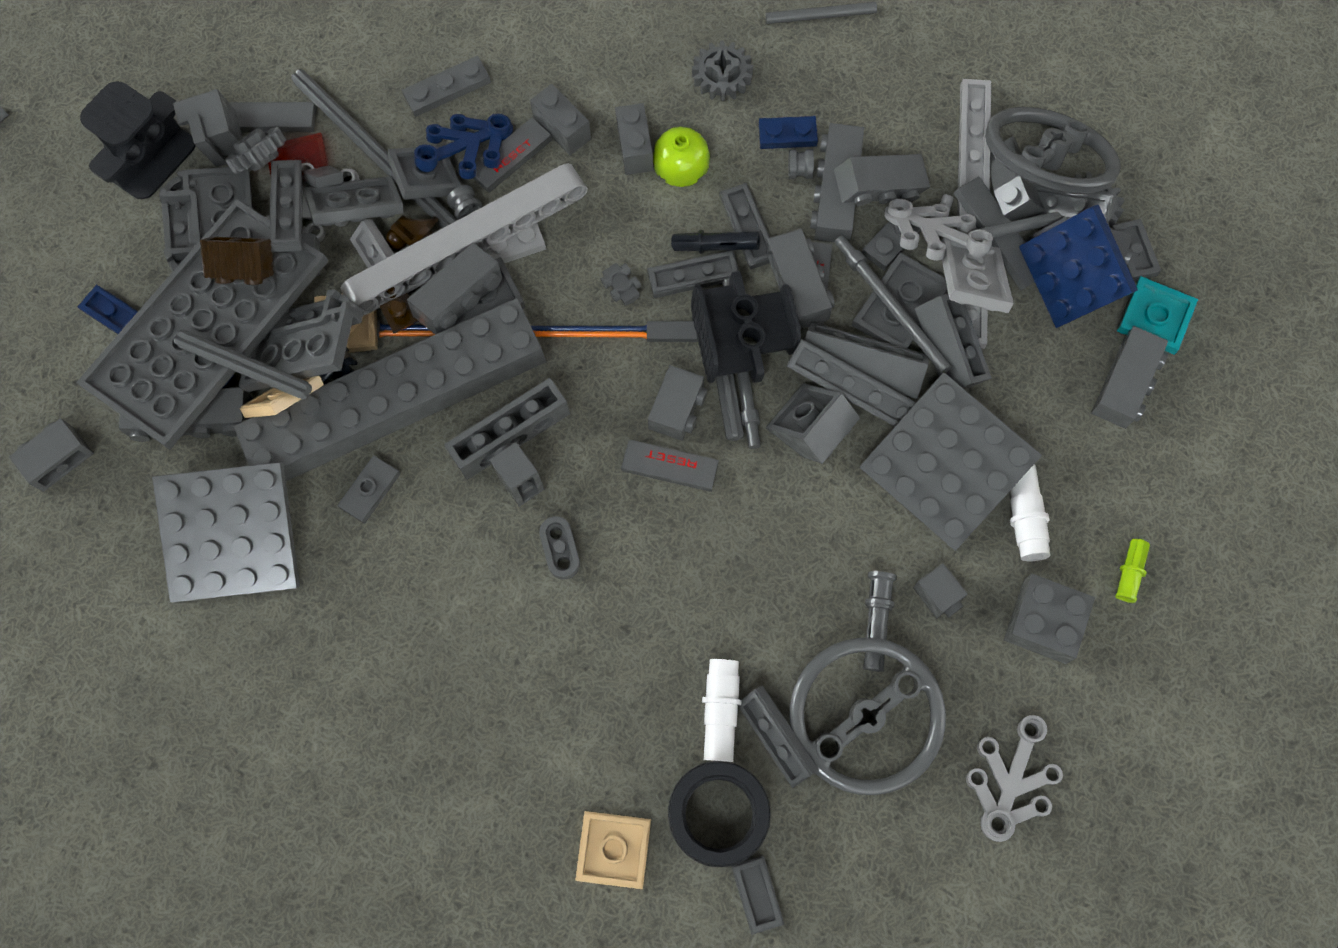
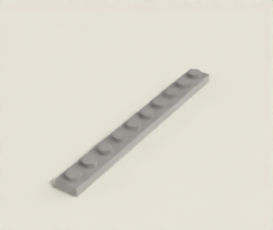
(974, 162)

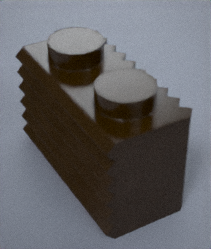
(237, 259)

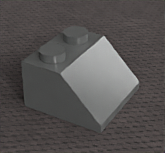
(814, 422)

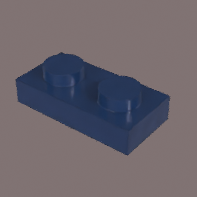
(787, 132)

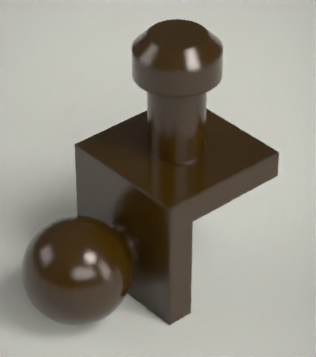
(409, 231)
(398, 312)

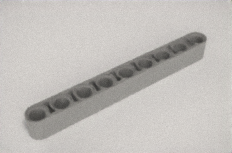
(483, 227)

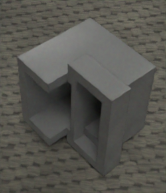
(211, 123)

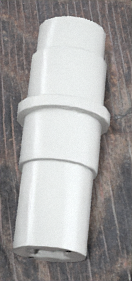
(1030, 518)
(721, 709)

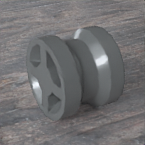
(801, 164)
(463, 201)

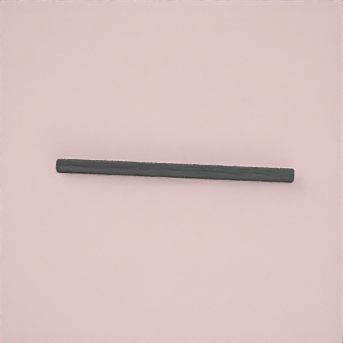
(363, 140)

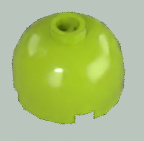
(681, 156)

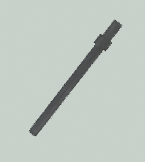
(858, 262)
(749, 415)

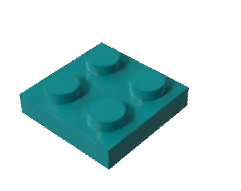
(1159, 312)

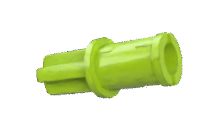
(1133, 570)

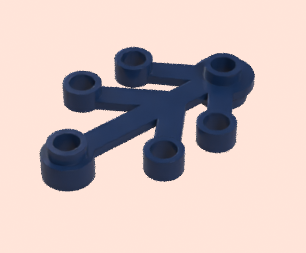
(495, 128)

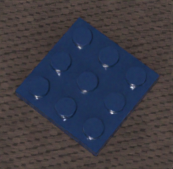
(1078, 266)

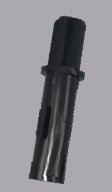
(715, 241)

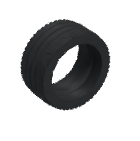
(759, 803)

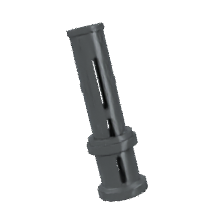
(879, 605)

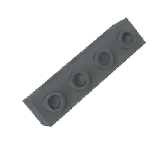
(512, 423)

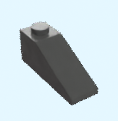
(1015, 195)

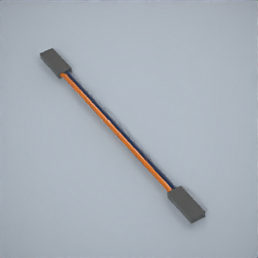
(656, 331)

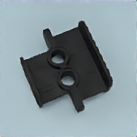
(138, 138)
(721, 329)

